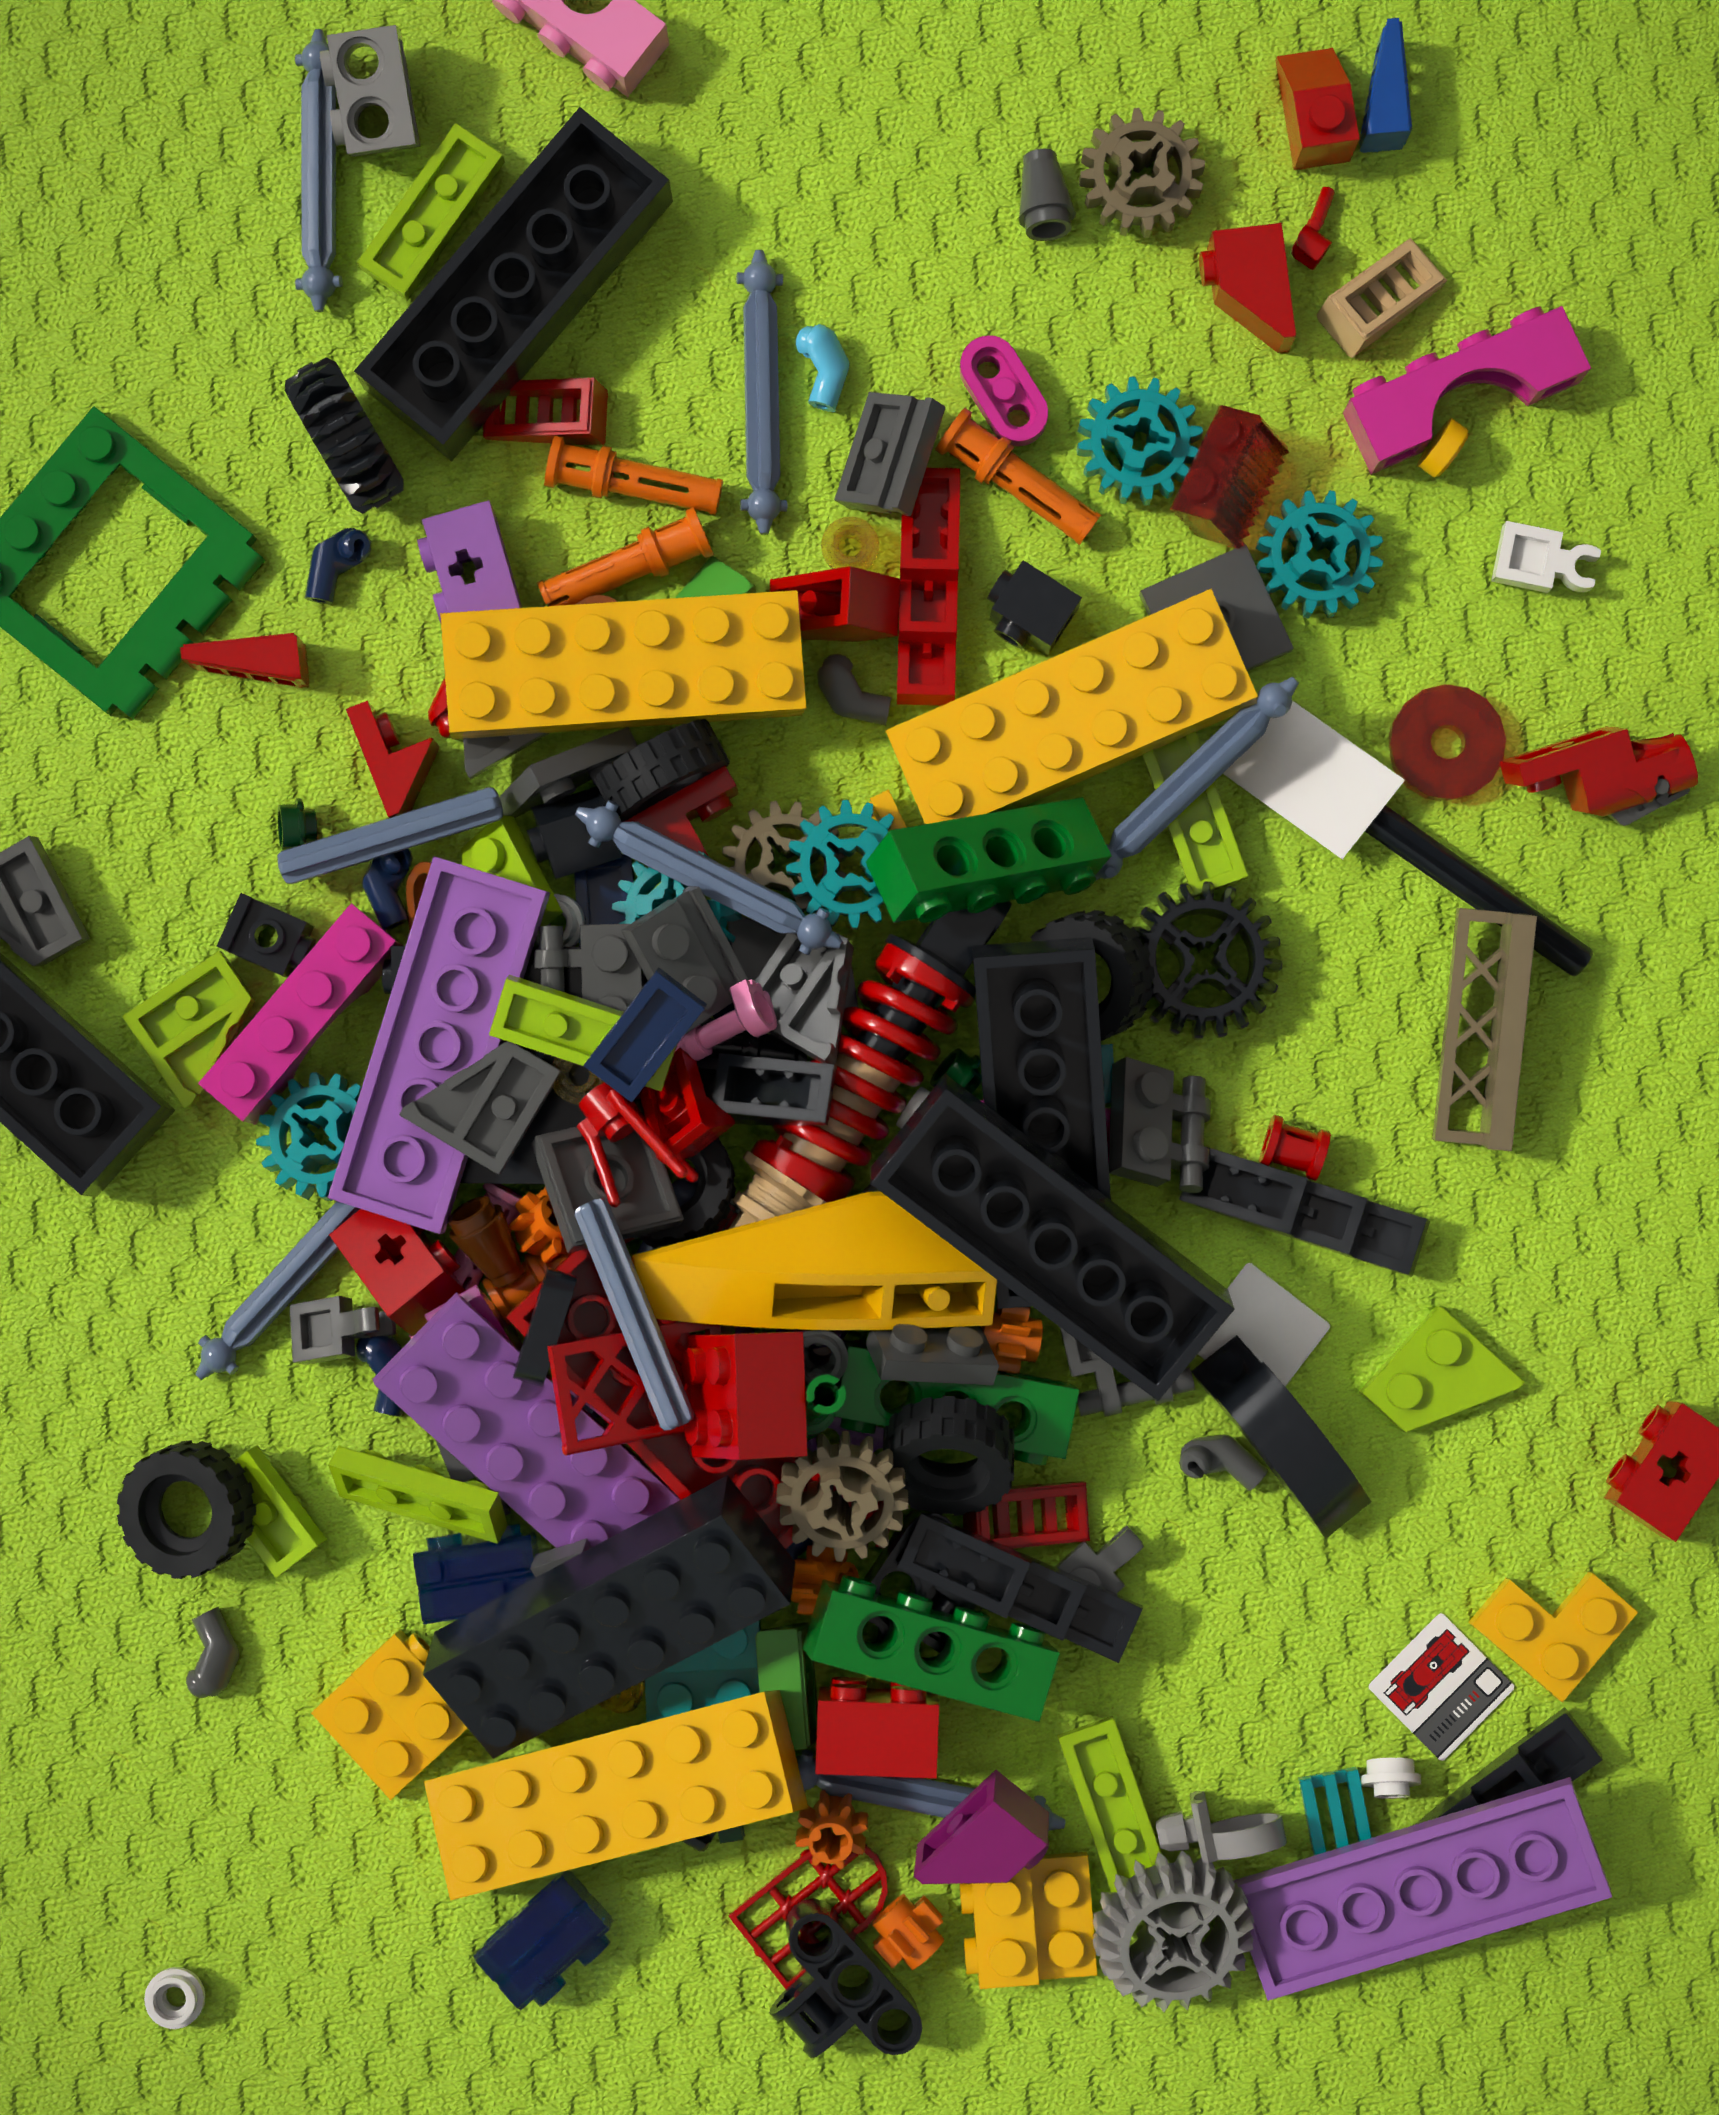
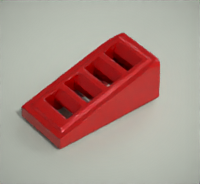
(588, 431)
(261, 658)
(1075, 1507)

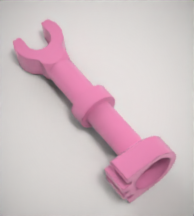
(751, 1013)

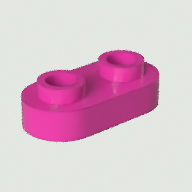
(1005, 392)

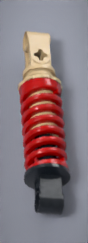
(810, 1160)

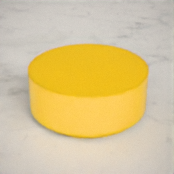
(1443, 448)

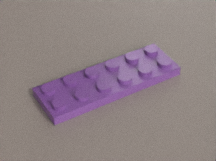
(437, 1021)
(508, 1434)
(1423, 1888)

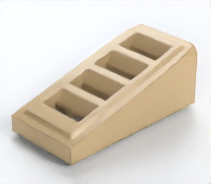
(1354, 322)

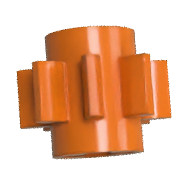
(537, 1227)
(1014, 1338)
(810, 1574)
(846, 1826)
(908, 1932)

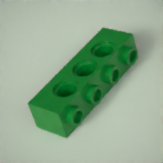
(988, 860)
(1045, 1404)
(1014, 1687)

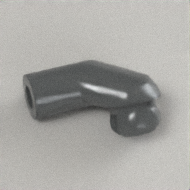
(845, 695)
(1221, 1454)
(217, 1659)

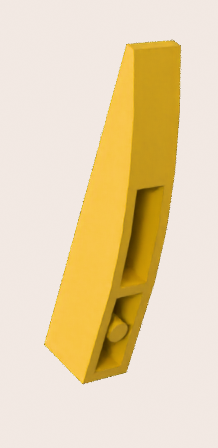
(820, 1269)

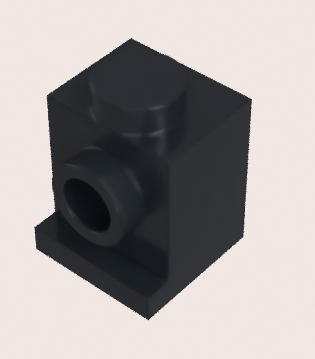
(244, 929)

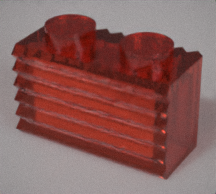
(1229, 477)

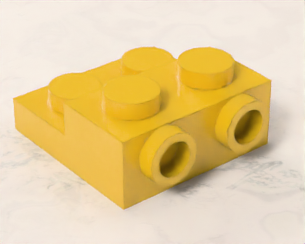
(391, 1714)
(1032, 1924)

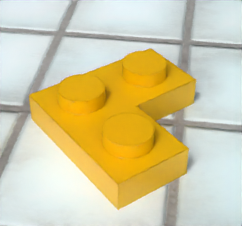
(1559, 1646)

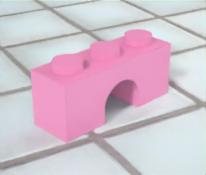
(612, 44)

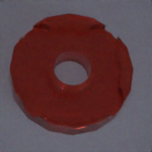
(1470, 718)

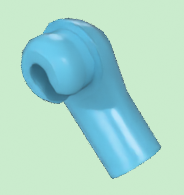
(831, 362)

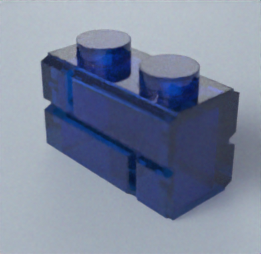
(465, 1576)
(544, 1940)

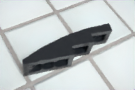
(768, 1089)
(1310, 1212)
(1020, 1587)
(1543, 1756)

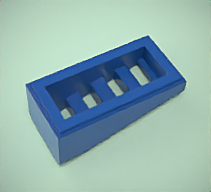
(1387, 108)

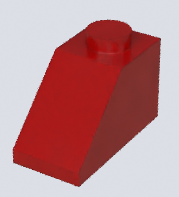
(1317, 108)
(1252, 281)
(844, 604)

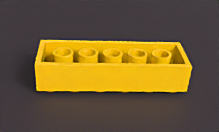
(623, 664)
(1075, 714)
(615, 1794)

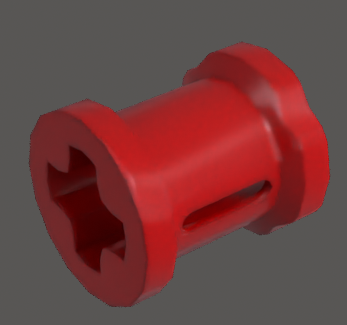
(1295, 1147)

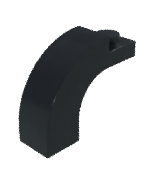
(1283, 1436)

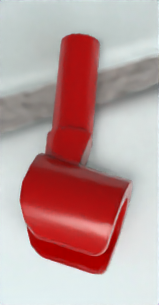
(1310, 244)

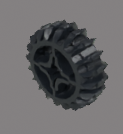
(344, 435)
(1224, 977)

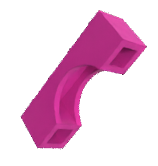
(1528, 360)
(284, 1030)

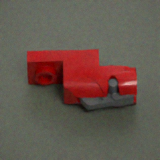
(1609, 772)

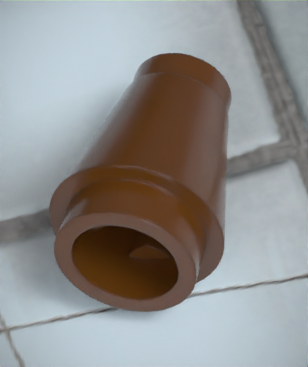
(485, 1238)

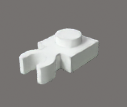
(1533, 558)

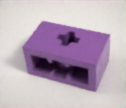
(464, 537)

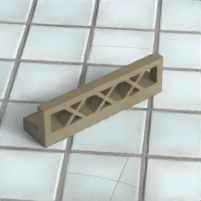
(1506, 1031)

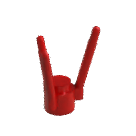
(616, 1117)

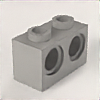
(385, 88)

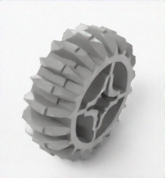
(1177, 1908)

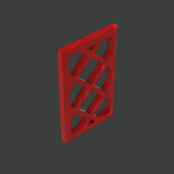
(606, 1349)

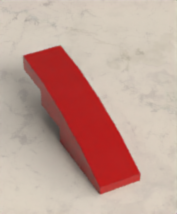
(929, 592)

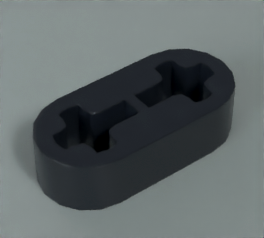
(544, 1326)

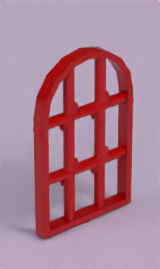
(808, 1930)

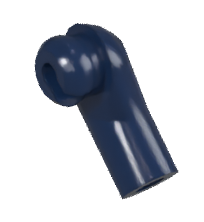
(332, 559)
(382, 887)
(377, 1353)

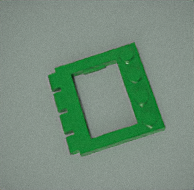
(190, 597)

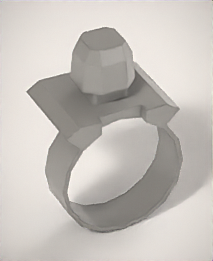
(1223, 1839)

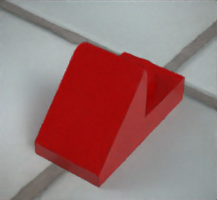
(395, 774)
(703, 799)
(682, 1112)

